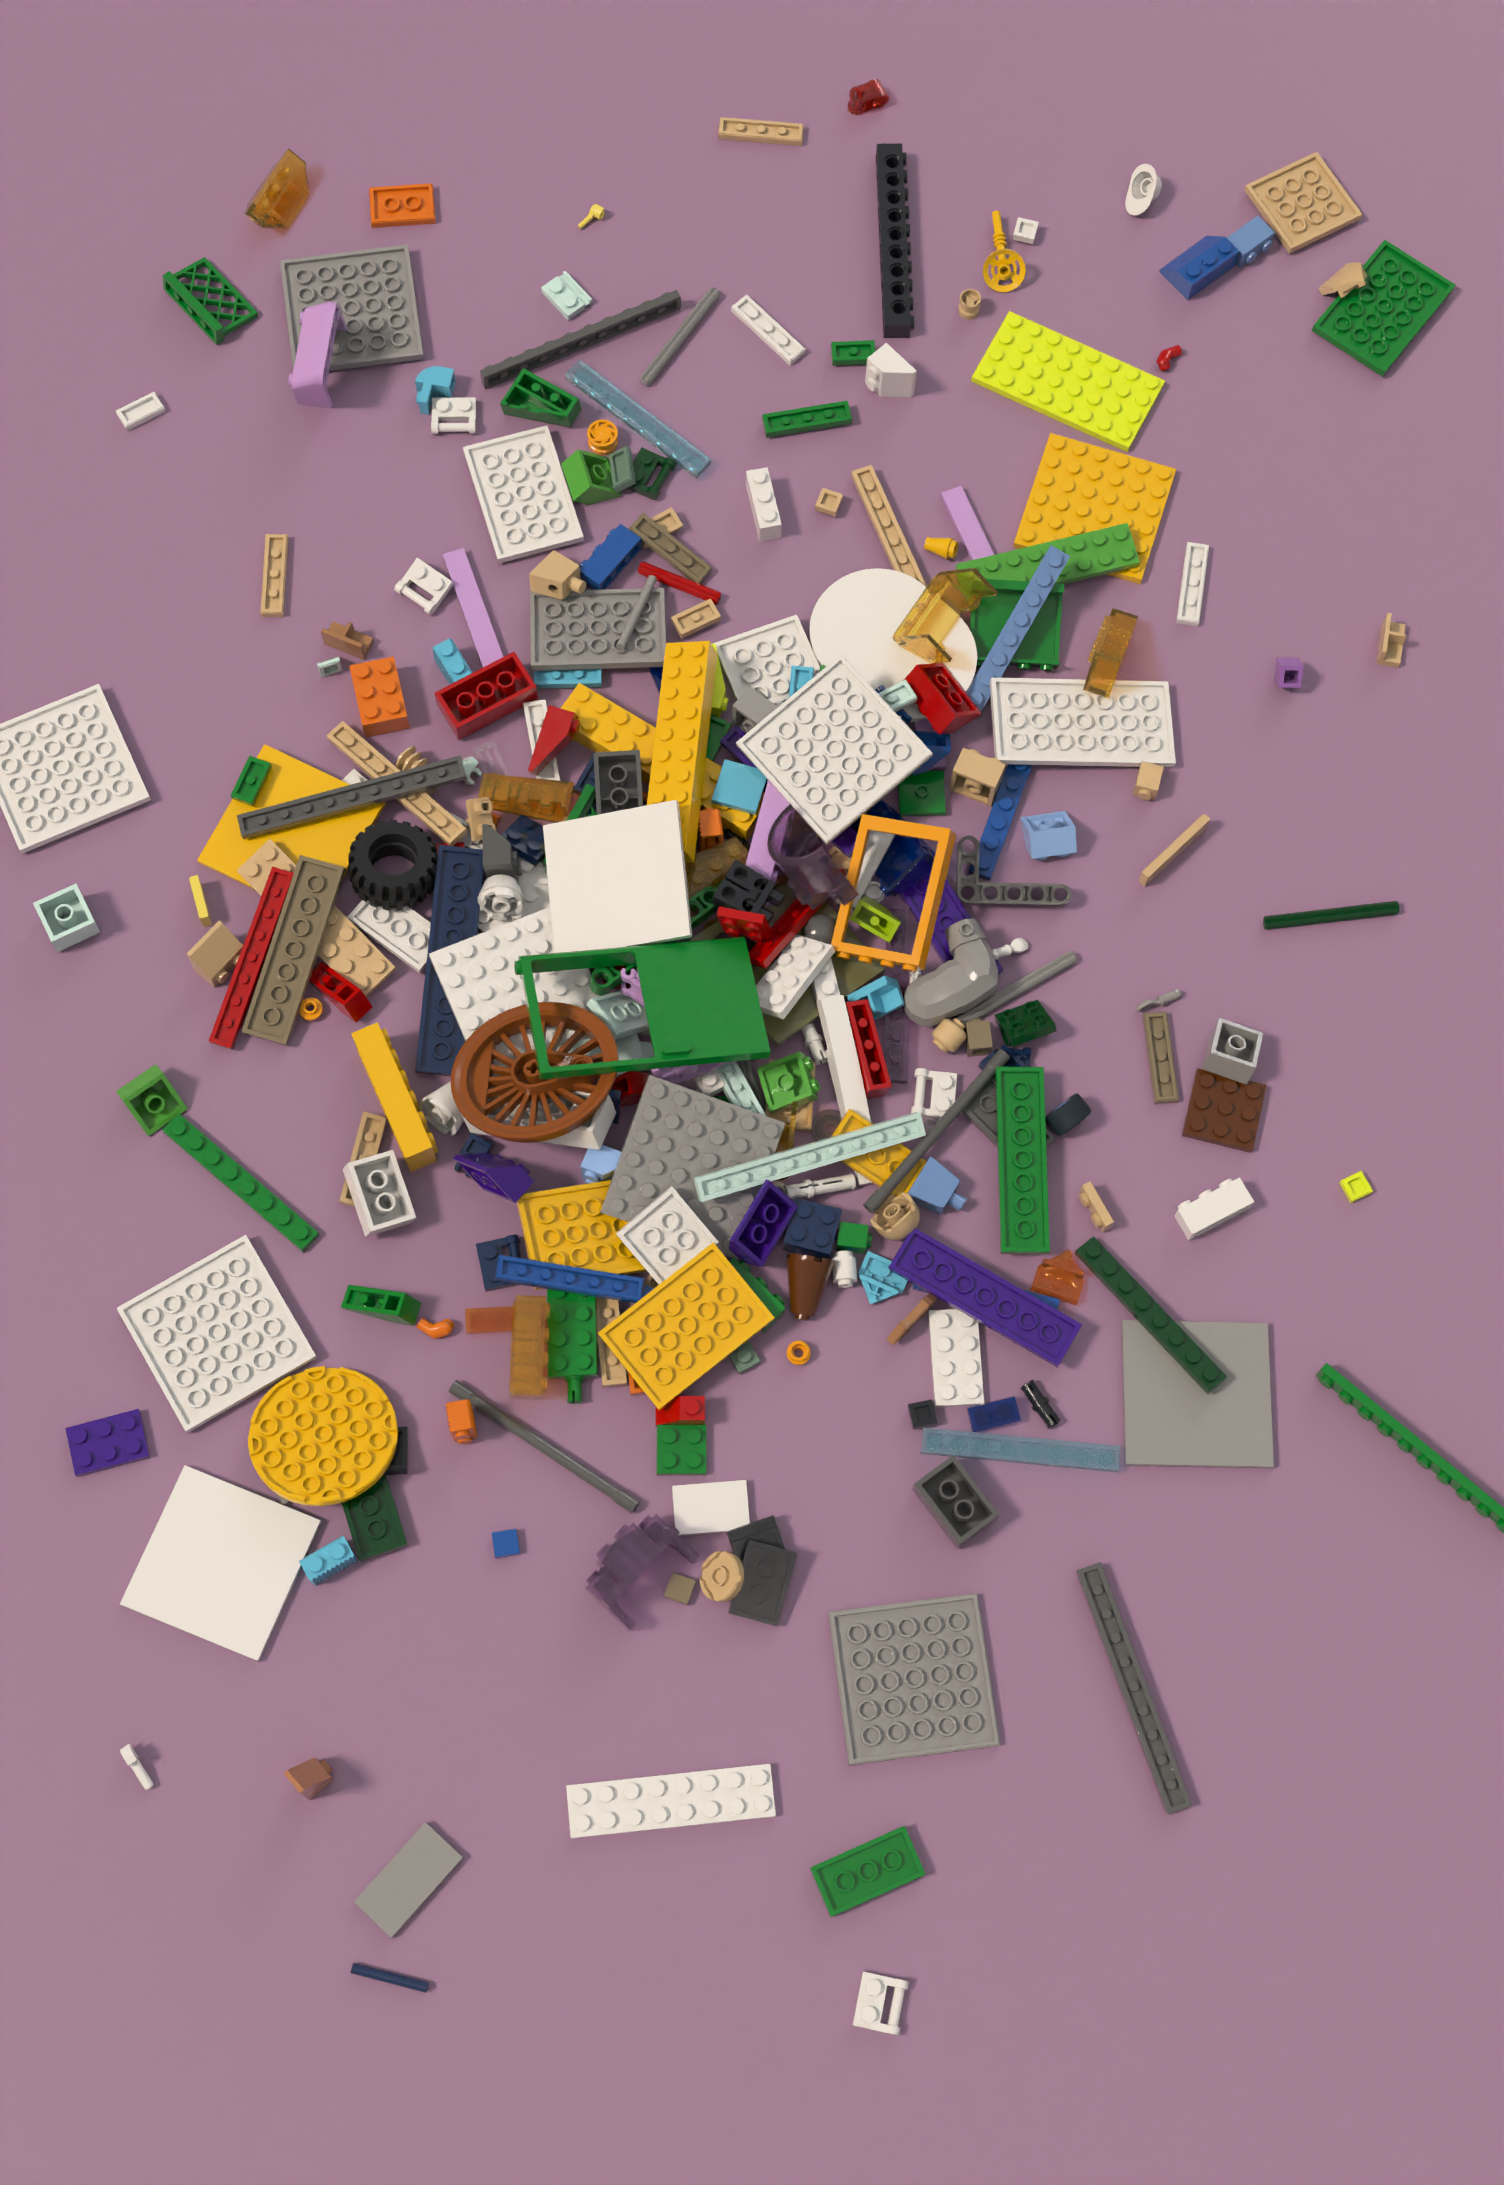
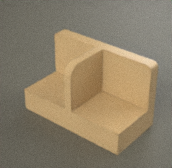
(1390, 642)

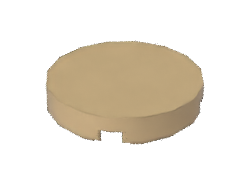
(721, 1576)

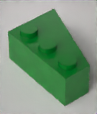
(540, 401)

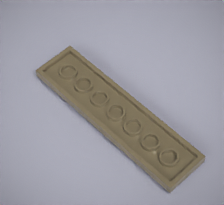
(293, 950)

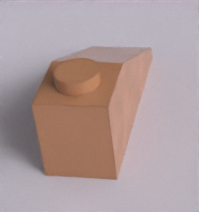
(310, 1777)

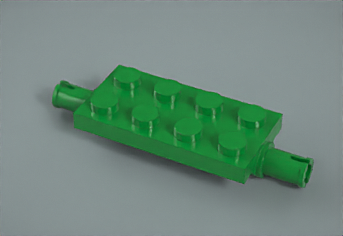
(572, 1340)

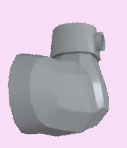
(956, 983)

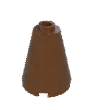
(807, 1283)

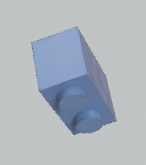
(1251, 240)

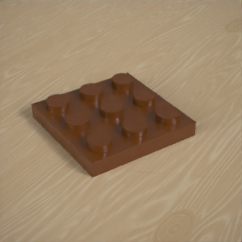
(1224, 1111)

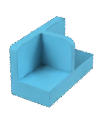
(883, 996)

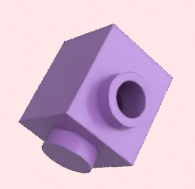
(1288, 673)

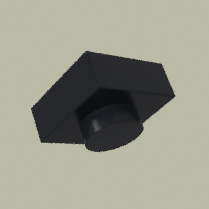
(922, 1414)

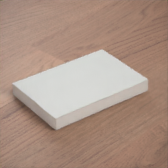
(710, 1507)

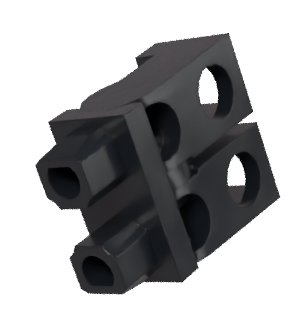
(747, 891)

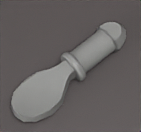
(1161, 1000)

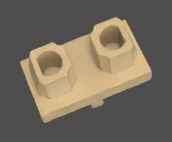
(479, 813)

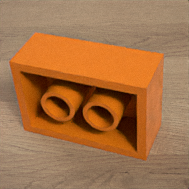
(379, 697)

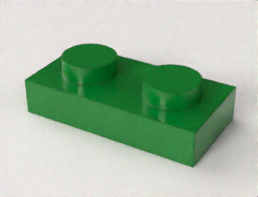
(851, 352)
(251, 781)

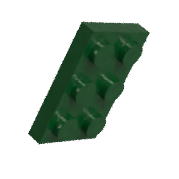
(374, 1521)

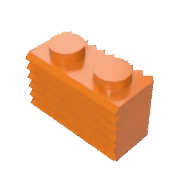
(709, 828)
(461, 1421)

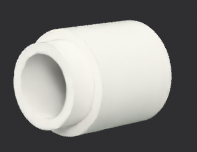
(844, 1269)

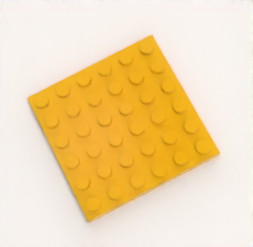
(1093, 489)

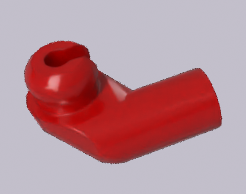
(1166, 355)

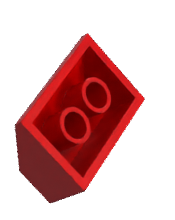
(941, 698)

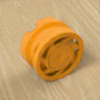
(602, 438)

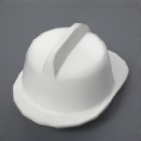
(1143, 189)

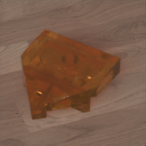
(1059, 1278)

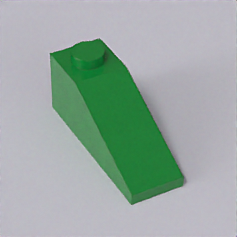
(382, 1304)

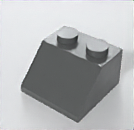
(499, 855)

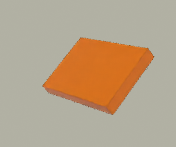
(402, 205)

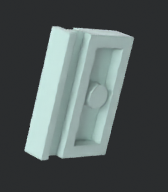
(566, 295)

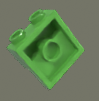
(788, 1081)

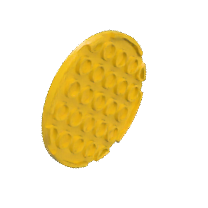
(323, 1436)

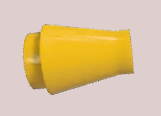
(943, 547)

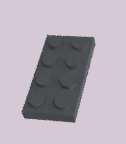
(982, 1113)

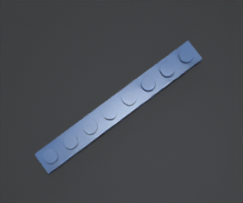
(1017, 625)

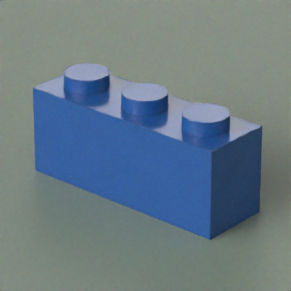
(610, 558)

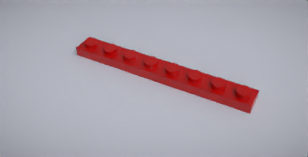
(251, 959)

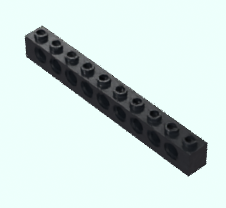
(893, 241)

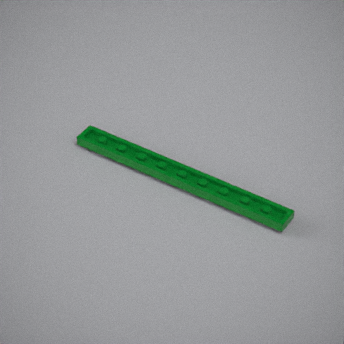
(1410, 1443)

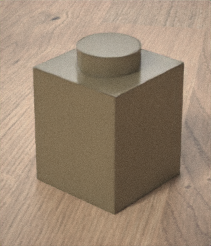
(978, 1038)

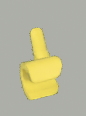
(595, 211)

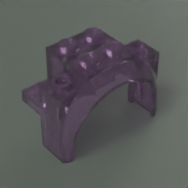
(629, 1558)

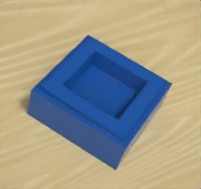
(505, 1543)

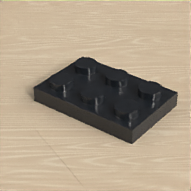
(765, 1582)

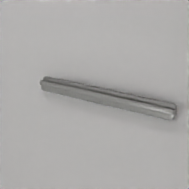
(679, 336)
(1018, 987)

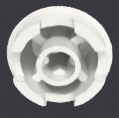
(501, 897)

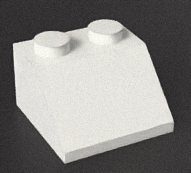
(889, 373)

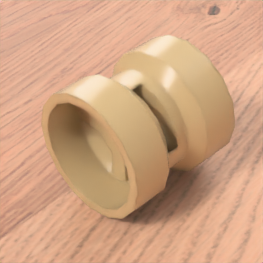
(969, 304)

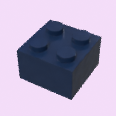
(812, 1229)

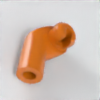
(437, 1329)

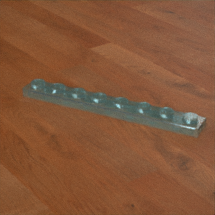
(638, 419)
(1020, 1450)

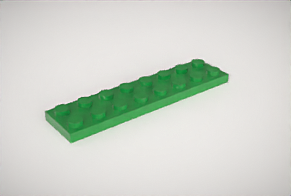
(1022, 1160)

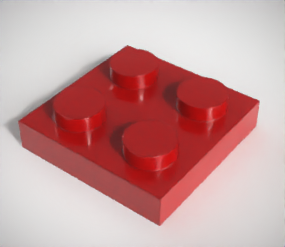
(743, 923)

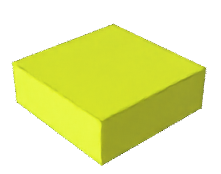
(1356, 1187)

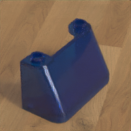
(905, 860)

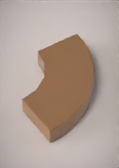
(916, 1314)

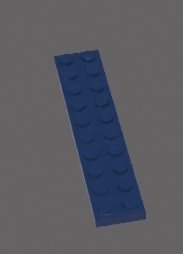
(452, 920)

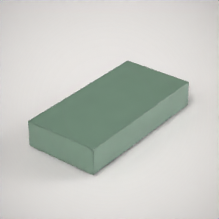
(622, 469)

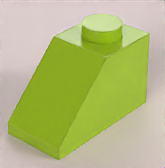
(875, 918)

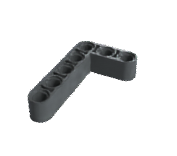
(1001, 888)

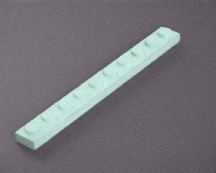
(809, 1156)

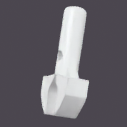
(132, 1759)

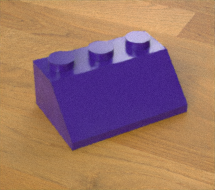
(496, 1174)
(762, 1225)

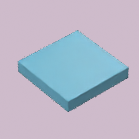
(739, 787)

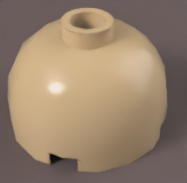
(896, 1217)

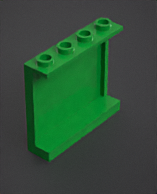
(1042, 639)

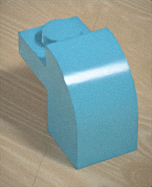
(433, 382)

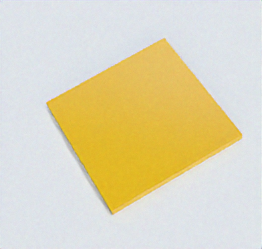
(319, 839)

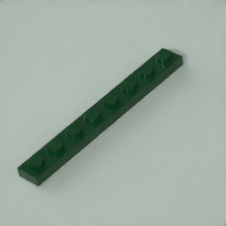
(1150, 1315)

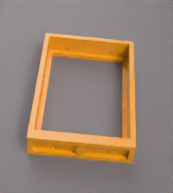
(910, 963)

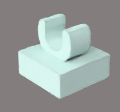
(469, 766)

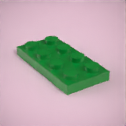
(867, 1871)

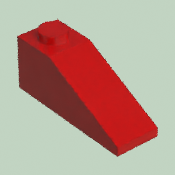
(555, 734)
(340, 992)

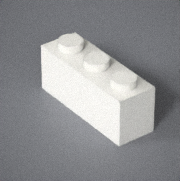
(763, 504)
(1213, 1208)

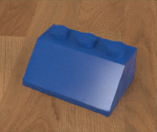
(1201, 265)

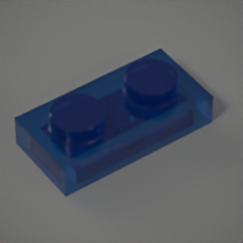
(993, 1414)

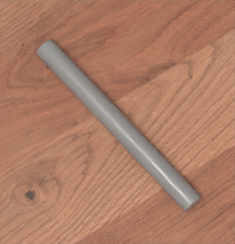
(638, 608)

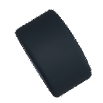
(1068, 1114)

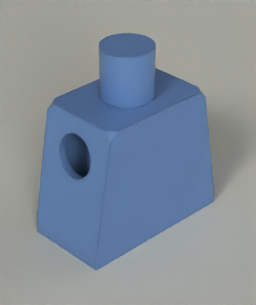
(936, 1188)

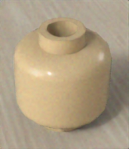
(949, 1035)

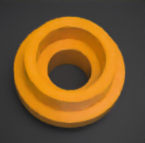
(314, 1014)
(798, 1345)

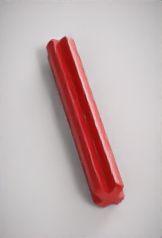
(679, 582)

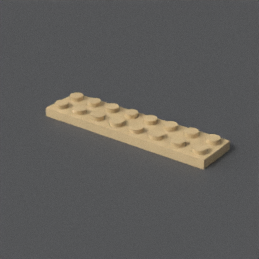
(343, 945)

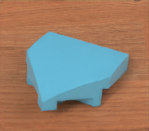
(878, 1279)

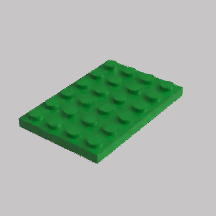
(1387, 312)

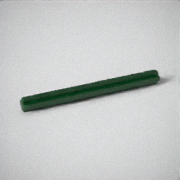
(1331, 915)

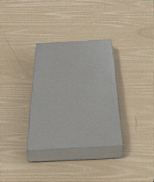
(408, 1880)

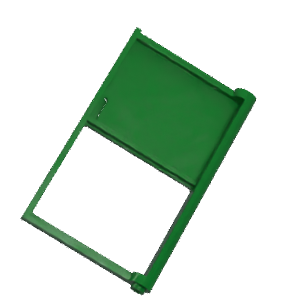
(694, 996)

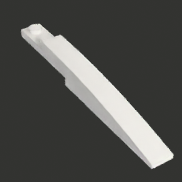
(840, 1048)

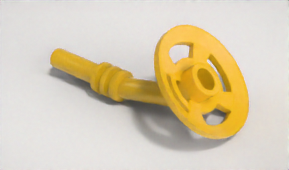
(1002, 263)

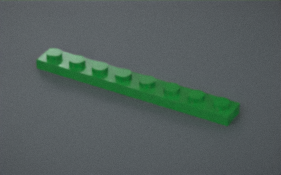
(240, 1182)

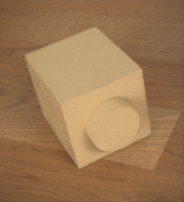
(1148, 781)

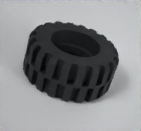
(393, 840)

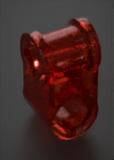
(869, 95)

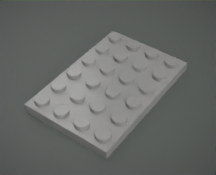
(587, 627)

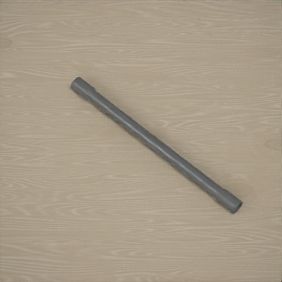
(881, 1194)
(617, 1495)

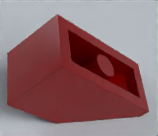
(631, 1087)
(682, 1411)

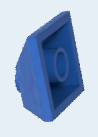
(938, 744)

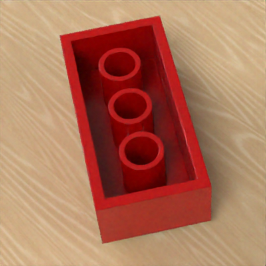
(486, 695)

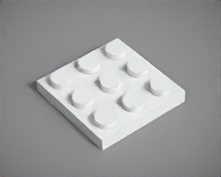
(665, 1235)

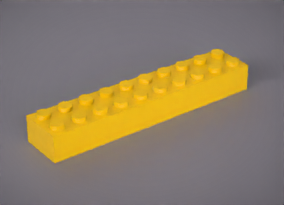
(612, 728)
(683, 733)

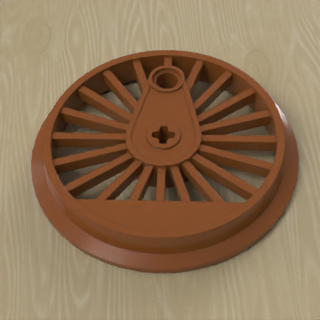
(521, 1082)

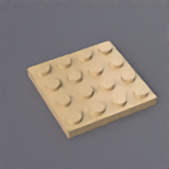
(1303, 202)

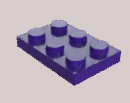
(107, 1442)

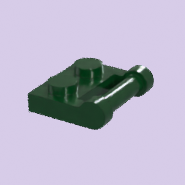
(644, 468)

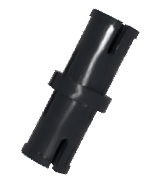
(1040, 1404)

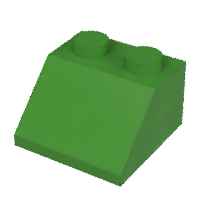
(589, 477)
(151, 1100)

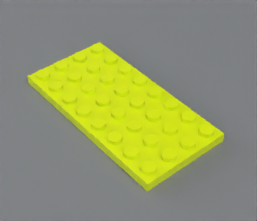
(1068, 381)

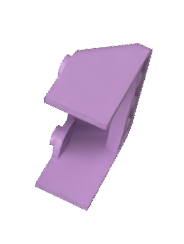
(315, 353)

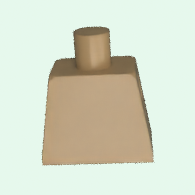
(556, 577)

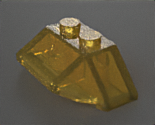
(280, 193)

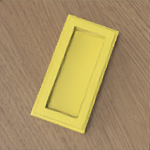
(200, 901)

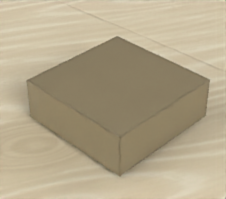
(679, 1588)

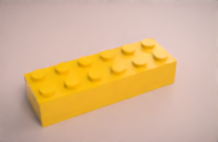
(395, 1096)

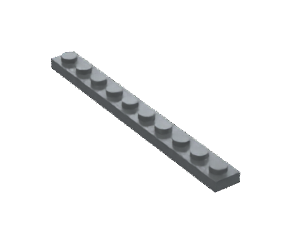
(581, 339)
(351, 797)
(1133, 1688)

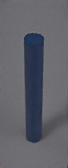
(389, 1977)

